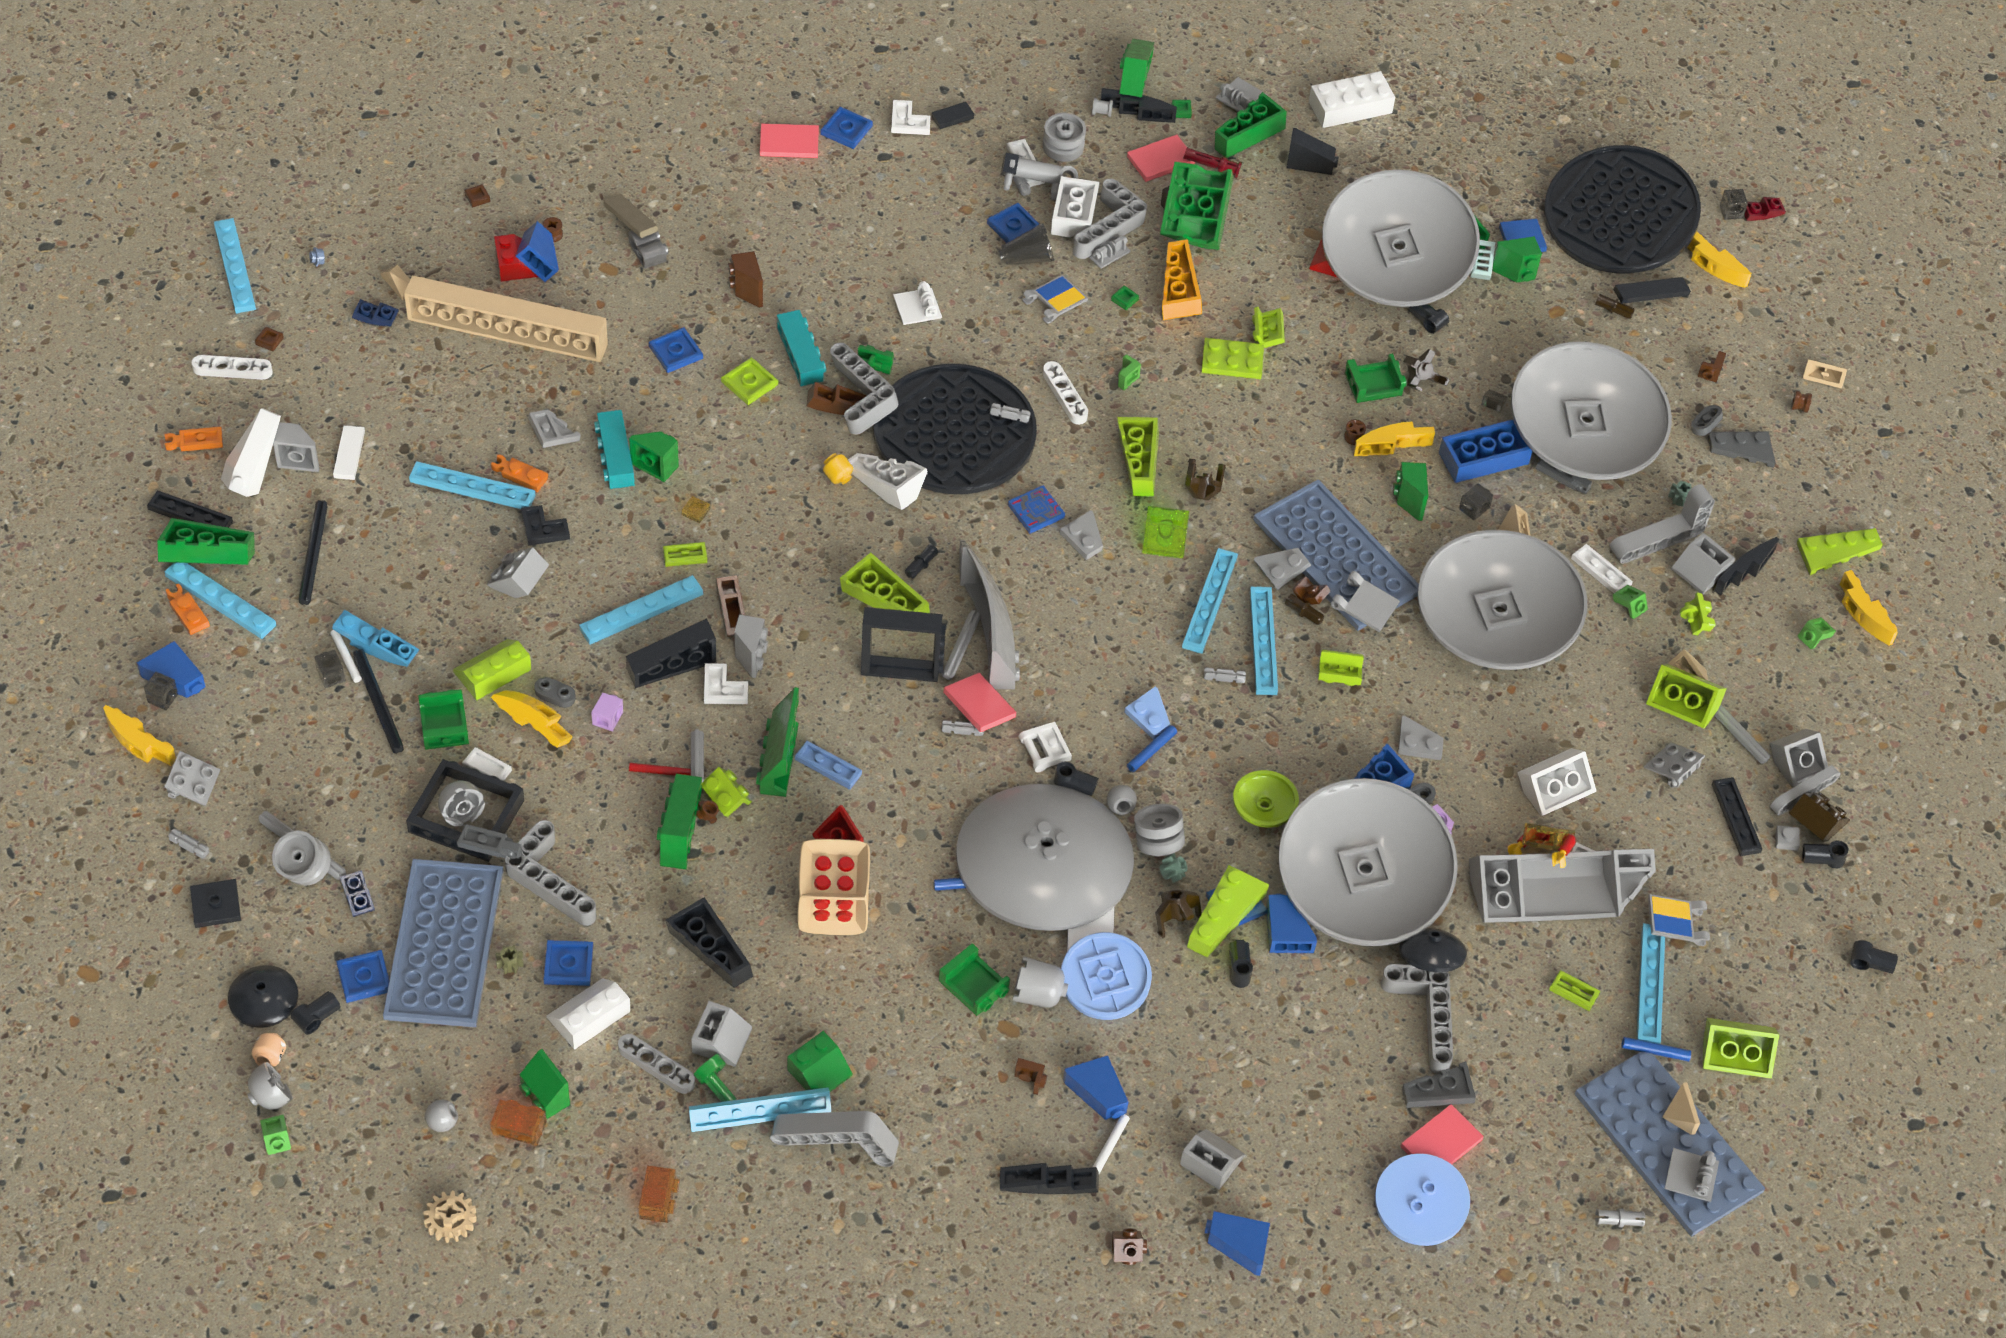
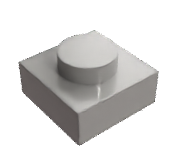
(1787, 838)

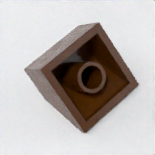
(746, 278)

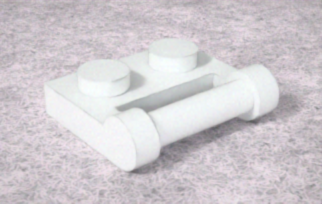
(1051, 743)

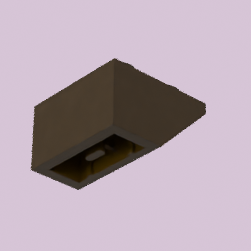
(1819, 815)

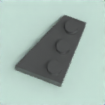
(1749, 445)
(1445, 1088)

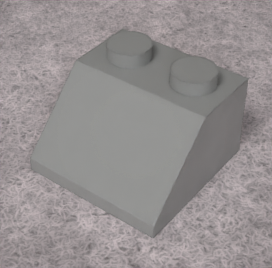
(295, 448)
(1799, 755)

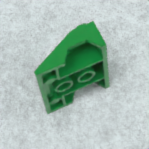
(1197, 205)
(779, 747)

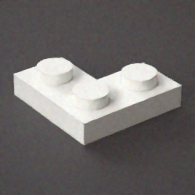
(905, 122)
(719, 690)

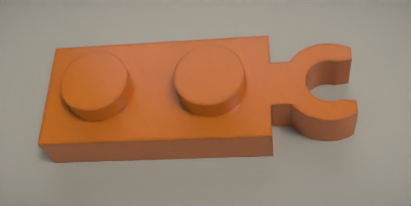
(195, 439)
(520, 473)
(187, 610)

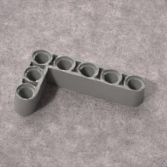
(1127, 216)
(880, 394)
(1669, 531)
(545, 878)
(1435, 1010)
(838, 1128)

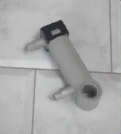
(1034, 170)

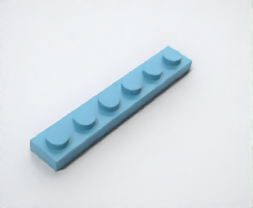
(234, 265)
(471, 485)
(220, 599)
(1210, 601)
(641, 609)
(1263, 641)
(1650, 986)
(758, 1109)

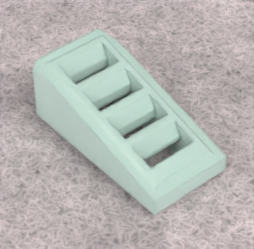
(1484, 274)

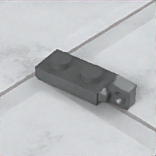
(1574, 482)
(488, 842)

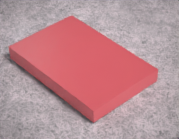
(789, 140)
(1158, 157)
(979, 702)
(1445, 1136)

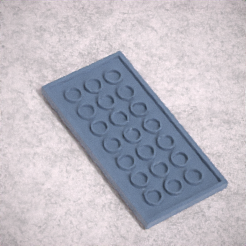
(1334, 545)
(443, 943)
(1631, 1109)

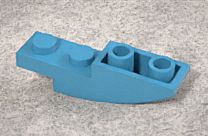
(375, 642)

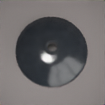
(1434, 951)
(264, 1006)

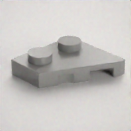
(551, 430)
(1083, 535)
(1282, 566)
(1419, 741)

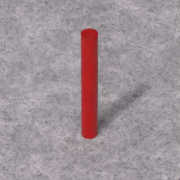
(657, 769)

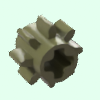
(509, 959)

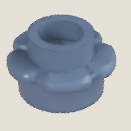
(317, 256)

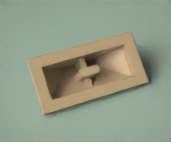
(396, 280)
(1824, 373)
(1516, 521)
(1688, 663)
(1683, 1111)

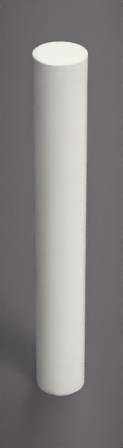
(346, 656)
(1111, 1141)

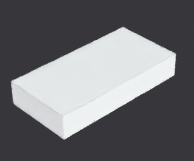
(486, 764)

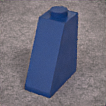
(538, 251)
(175, 664)
(1287, 927)
(1098, 1087)
(1239, 1239)

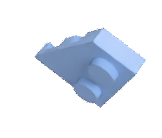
(1149, 713)

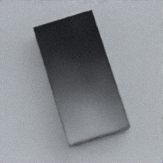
(952, 115)

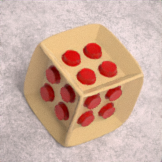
(833, 886)

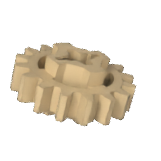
(460, 1220)

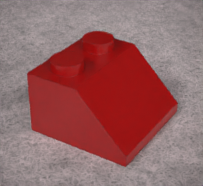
(508, 264)

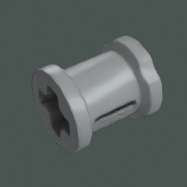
(1102, 107)

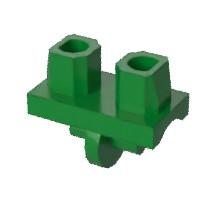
(877, 359)

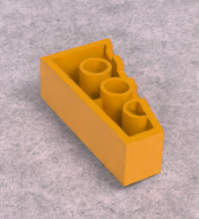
(1181, 286)

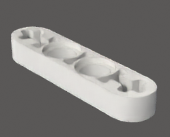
(232, 365)
(1062, 393)

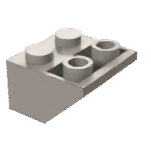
(1703, 563)
(518, 573)
(751, 643)
(721, 1033)
(1211, 1158)

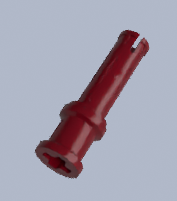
(1211, 161)

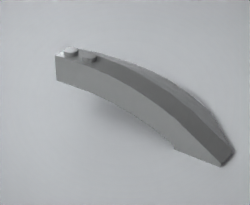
(993, 618)
(1533, 890)

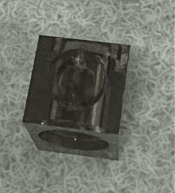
(1733, 204)
(1476, 501)
(332, 675)
(161, 690)

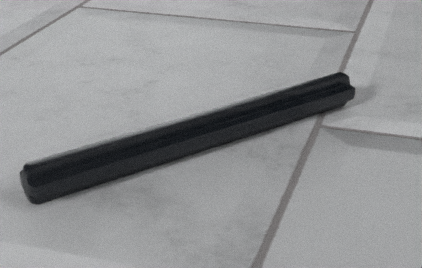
(313, 552)
(378, 701)

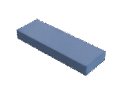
(828, 765)

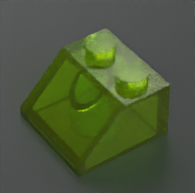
(1165, 532)

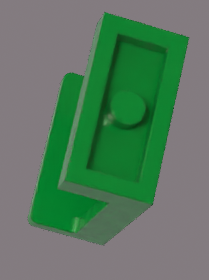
(1375, 380)
(443, 719)
(973, 981)

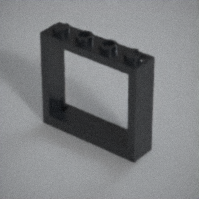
(902, 667)
(447, 836)

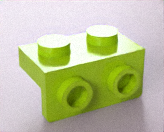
(1268, 327)
(1340, 667)
(725, 791)

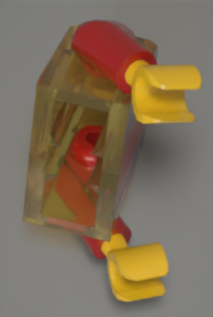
(1547, 838)

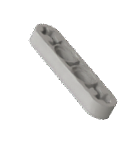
(1813, 784)
(658, 1061)

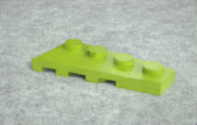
(1828, 549)

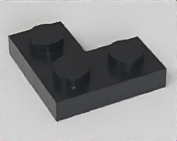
(541, 531)

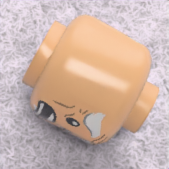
(268, 1048)

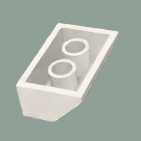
(1074, 206)
(1557, 781)
(590, 1012)

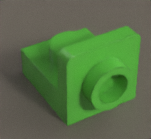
(1129, 373)
(1633, 599)
(1815, 631)
(275, 1134)

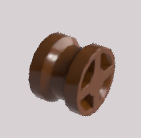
(554, 226)
(1801, 401)
(1354, 430)

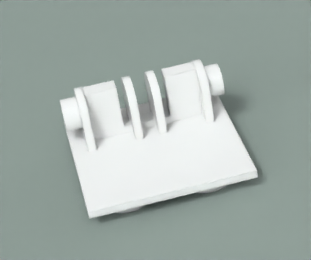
(917, 305)

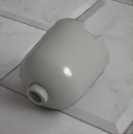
(1039, 983)

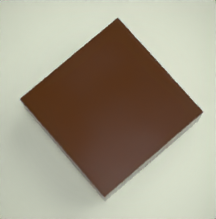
(477, 195)
(269, 339)

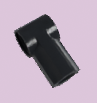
(1432, 319)
(1075, 779)
(1826, 854)
(1866, 956)
(1240, 963)
(310, 1016)

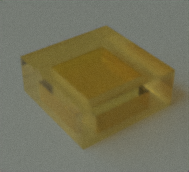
(695, 509)

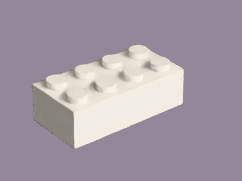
(1351, 99)

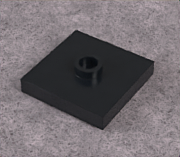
(215, 903)

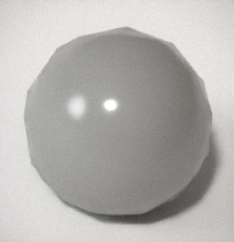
(1122, 798)
(441, 1115)

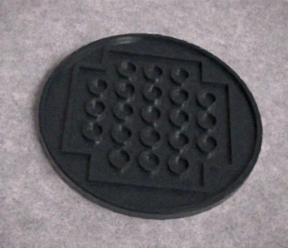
(1622, 209)
(950, 431)

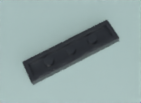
(1652, 290)
(181, 509)
(1737, 816)

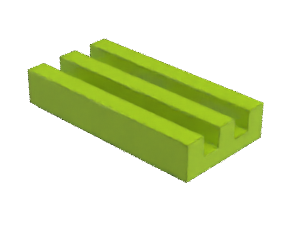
(685, 556)
(1573, 992)

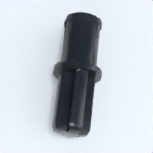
(921, 561)

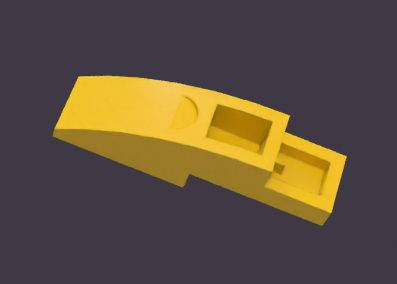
(1717, 263)
(1387, 438)
(1866, 613)
(530, 710)
(132, 736)

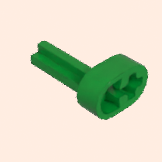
(707, 1075)

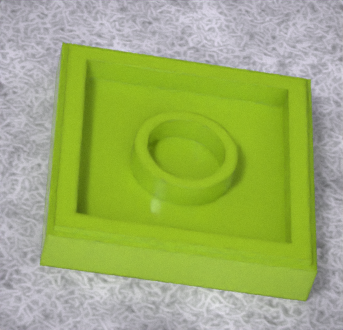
(749, 381)

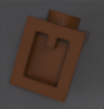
(1712, 370)
(1310, 593)
(1031, 1071)

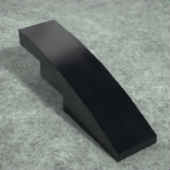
(1145, 107)
(1749, 563)
(1049, 1180)

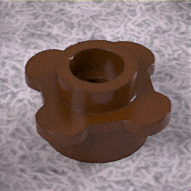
(711, 808)

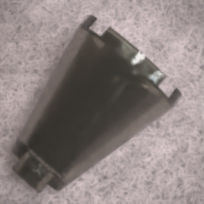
(1028, 248)

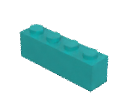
(801, 348)
(615, 449)

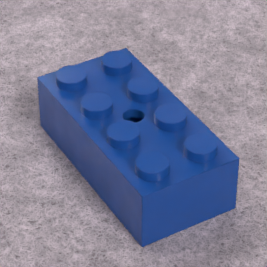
(1484, 451)

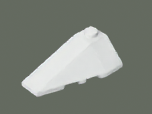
(249, 458)
(892, 481)

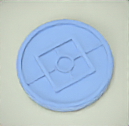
(1106, 975)
(1422, 1199)

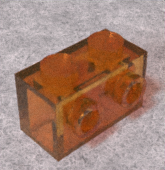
(518, 1122)
(658, 1193)

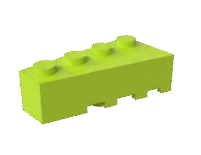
(1140, 448)
(881, 587)
(1228, 905)

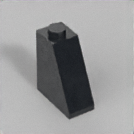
(1311, 154)

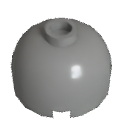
(460, 802)
(267, 1088)

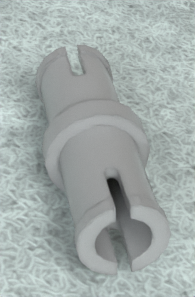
(1620, 1217)

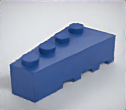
(1388, 767)

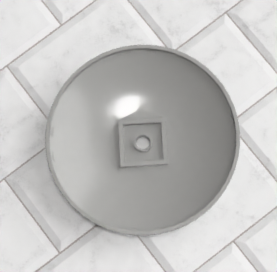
(1406, 210)
(1595, 382)
(1508, 571)
(1373, 826)
(1041, 885)

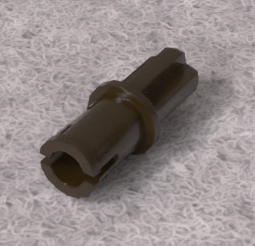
(1614, 306)
(1305, 609)

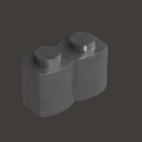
(648, 249)

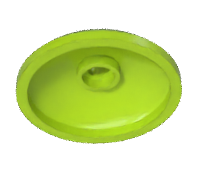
(1268, 790)

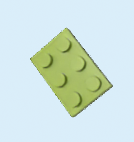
(1232, 358)

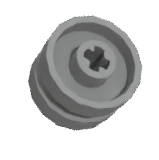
(1064, 137)
(1159, 829)
(301, 858)

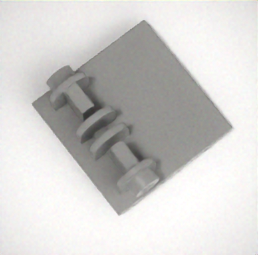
(1238, 94)
(1110, 252)
(1675, 763)
(191, 779)
(1692, 1174)

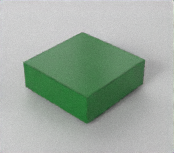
(1183, 108)
(1125, 297)

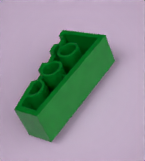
(1135, 67)
(1254, 124)
(204, 543)
(679, 820)

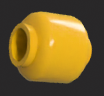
(838, 469)

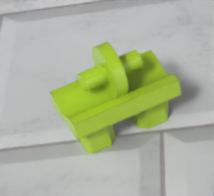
(1696, 613)

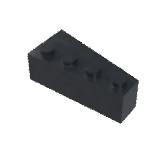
(673, 655)
(710, 941)

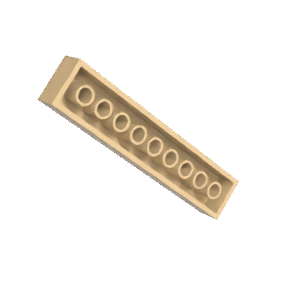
(506, 318)

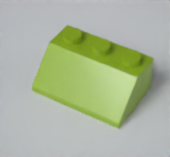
(494, 668)
(1685, 695)
(1739, 1047)

